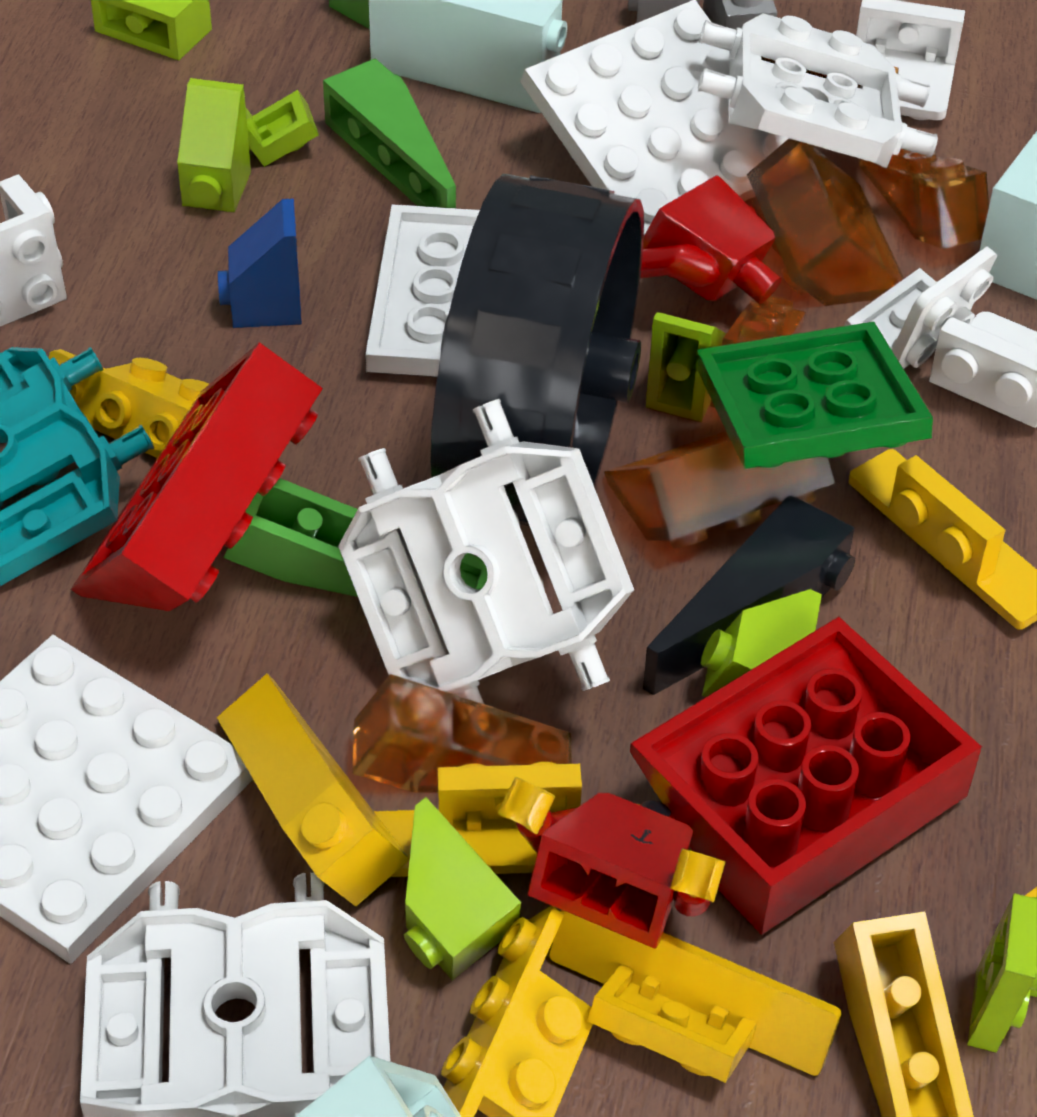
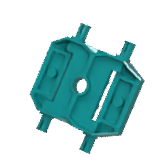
(43, 436)

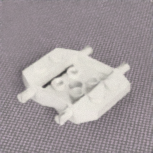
(809, 107)
(410, 548)
(216, 1063)

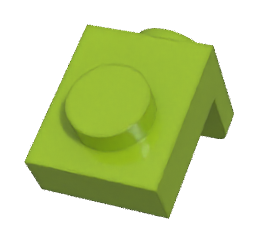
(280, 128)

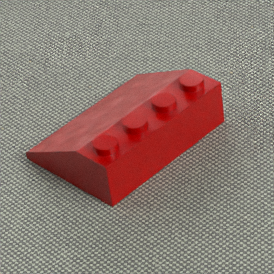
(202, 485)
(806, 770)

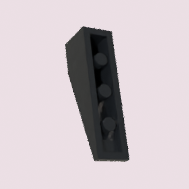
(785, 555)

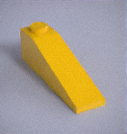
(310, 793)
(902, 1017)

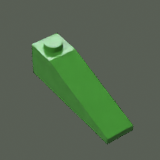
(383, 124)
(298, 540)

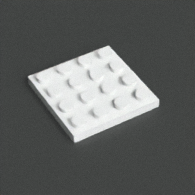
(636, 113)
(416, 287)
(96, 794)

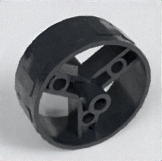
(541, 321)

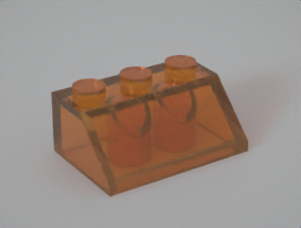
(822, 227)
(706, 484)

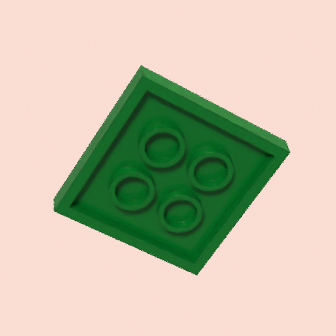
(813, 395)

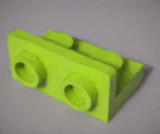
(1005, 976)

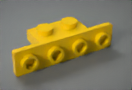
(133, 396)
(951, 532)
(471, 802)
(694, 1002)
(522, 1034)

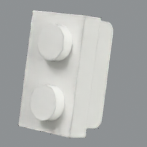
(920, 43)
(28, 253)
(919, 307)
(989, 364)

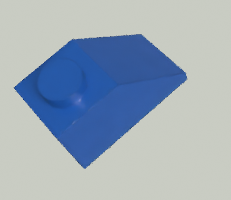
(264, 272)

